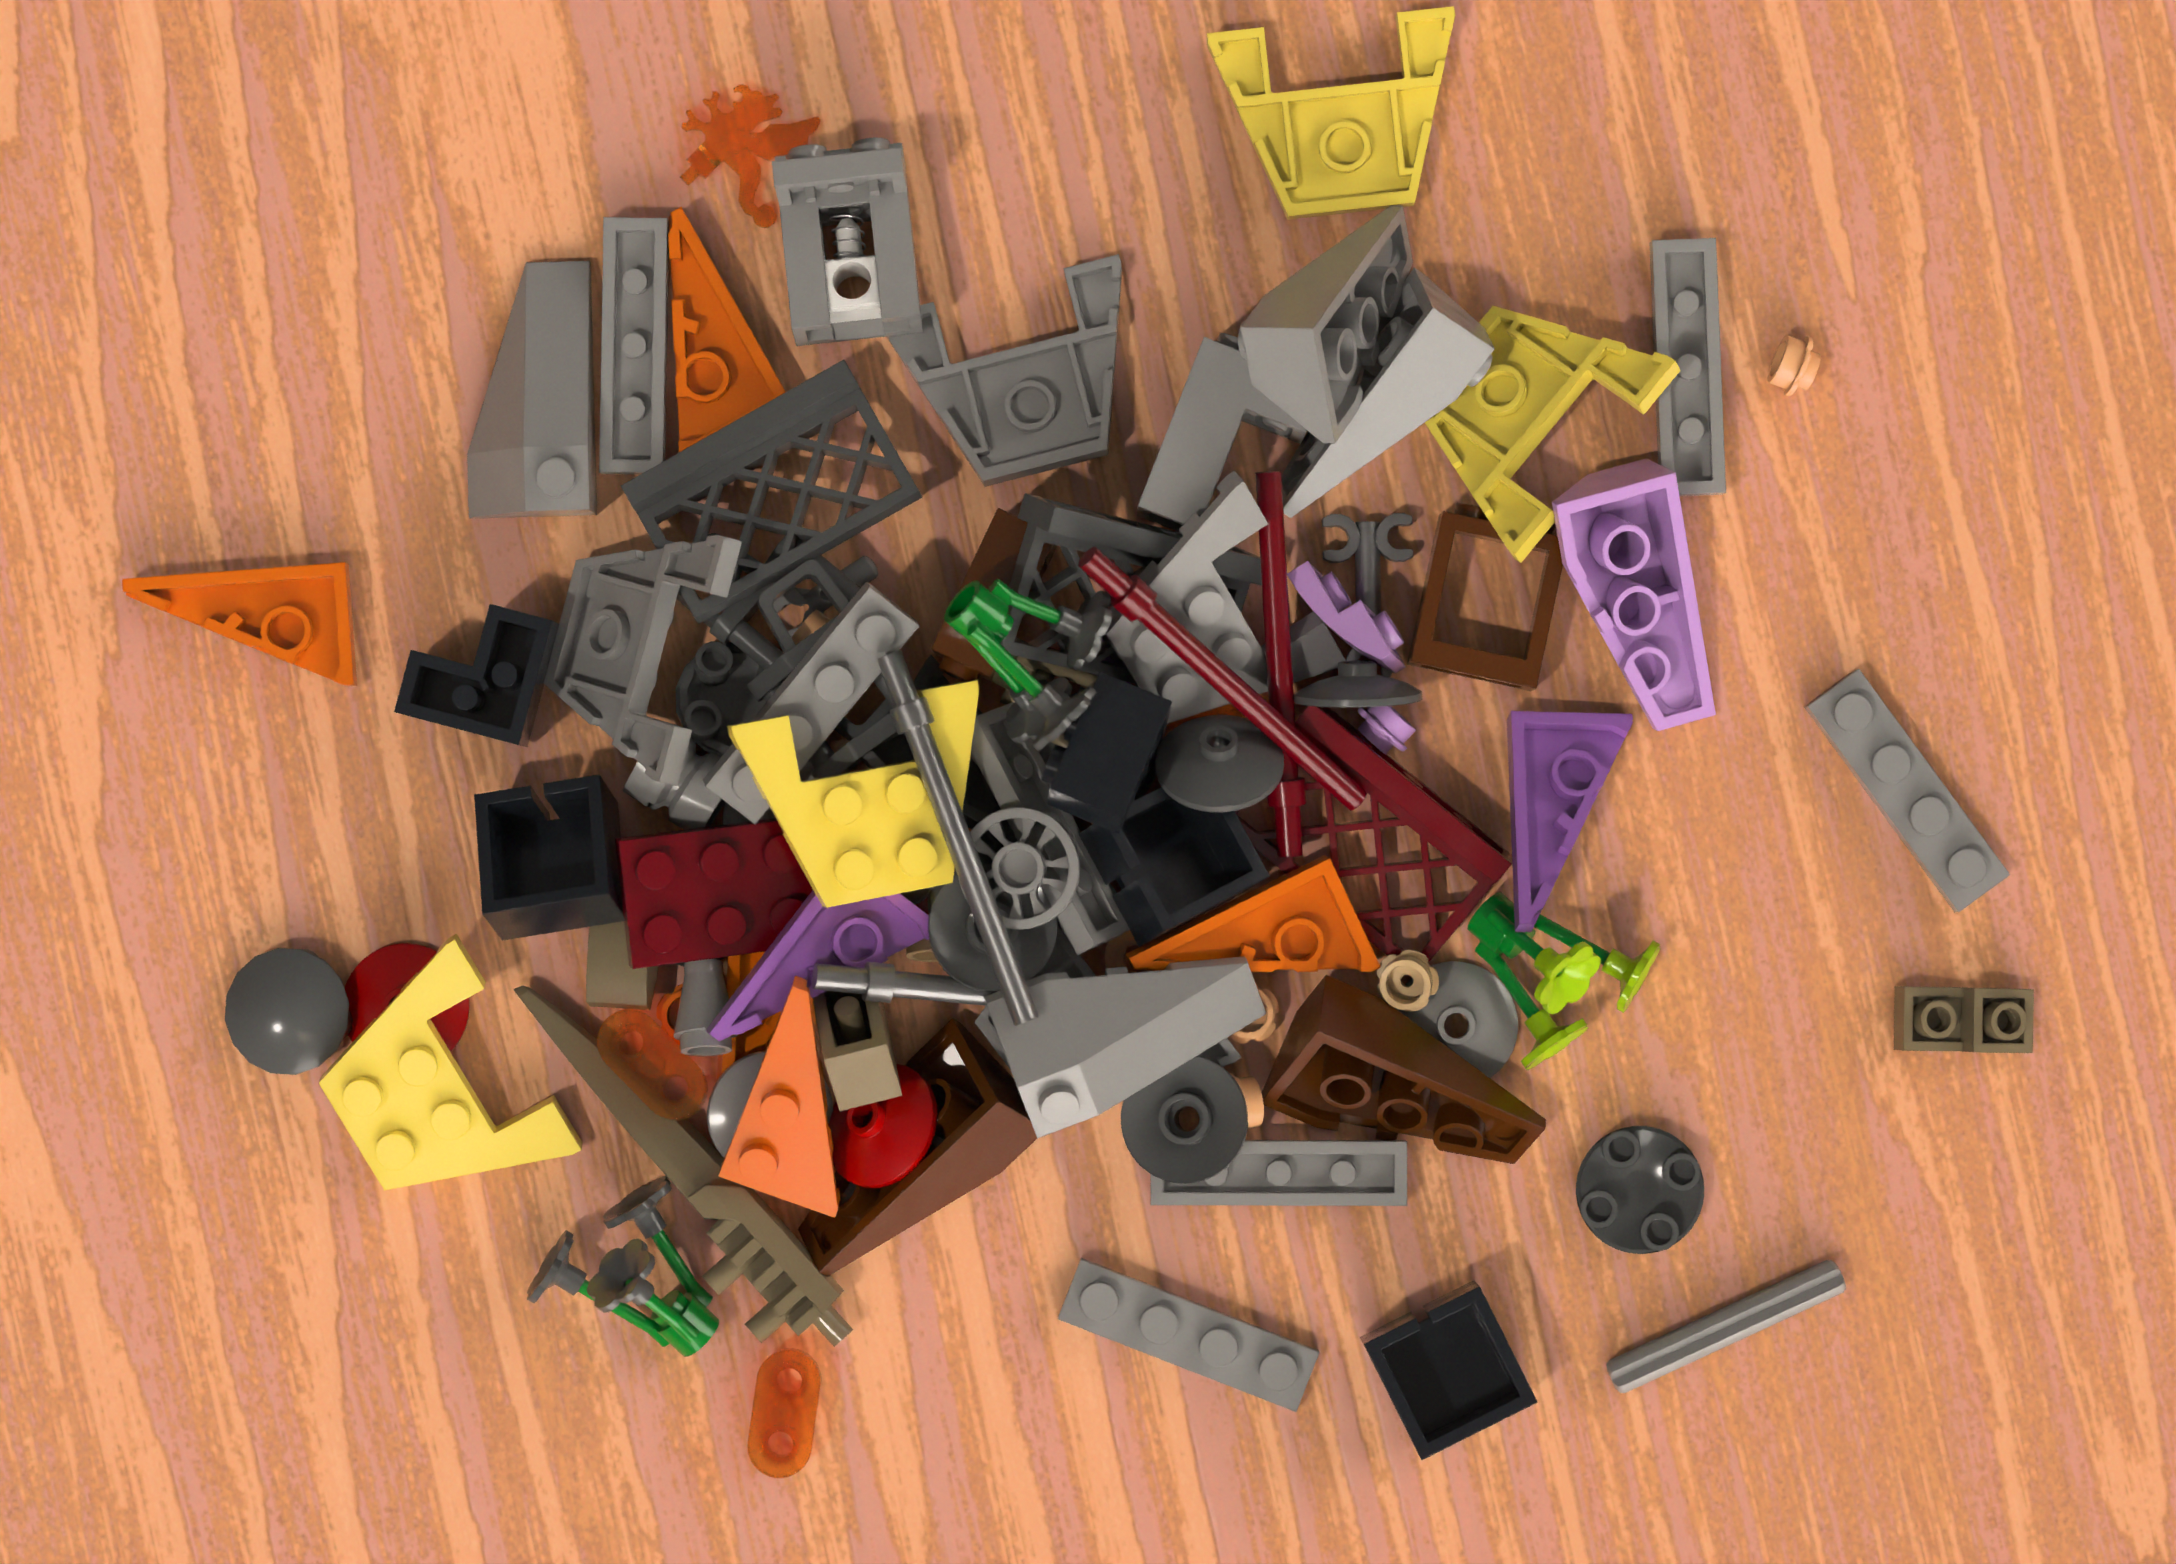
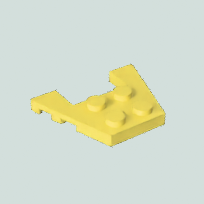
(1346, 142)
(1527, 389)
(868, 827)
(414, 1104)

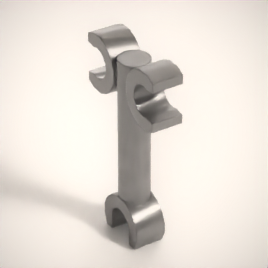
(1367, 541)

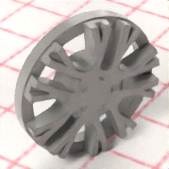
(1023, 868)

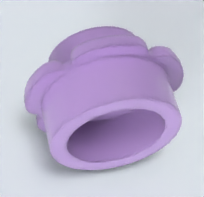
(1385, 728)

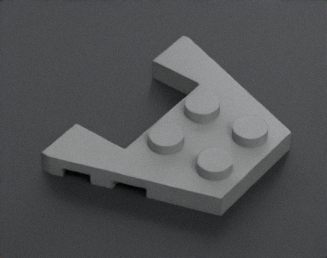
(1031, 402)
(1199, 600)
(615, 639)

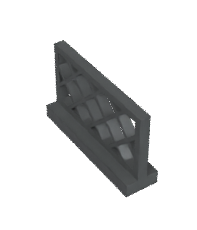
(759, 440)
(1119, 540)

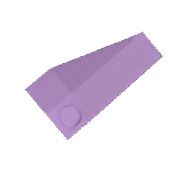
(1634, 572)

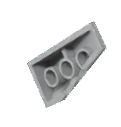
(1323, 325)
(1422, 367)
(538, 414)
(1118, 1033)

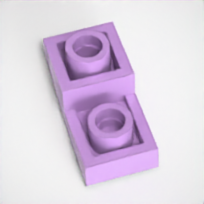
(1357, 625)

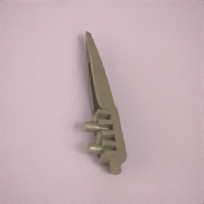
(746, 1226)

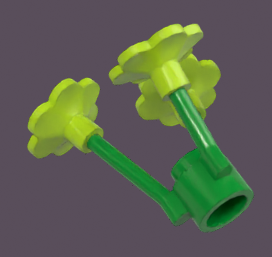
(1565, 973)

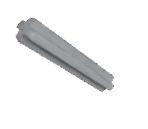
(1726, 1326)

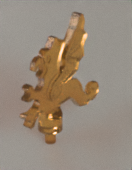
(732, 141)

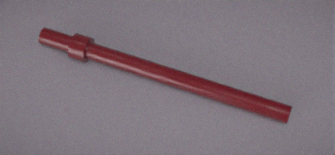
(1137, 602)
(1291, 789)

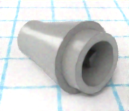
(700, 1002)

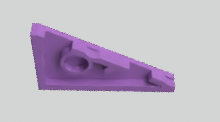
(1553, 781)
(820, 935)

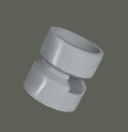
(690, 802)

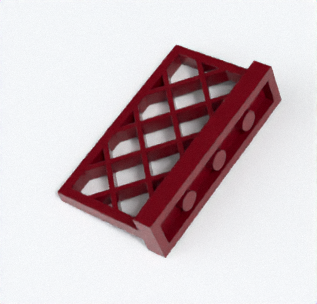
(1413, 806)

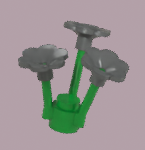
(1040, 707)
(622, 1275)

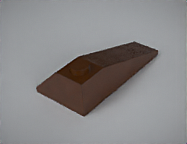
(1377, 1069)
(975, 1138)

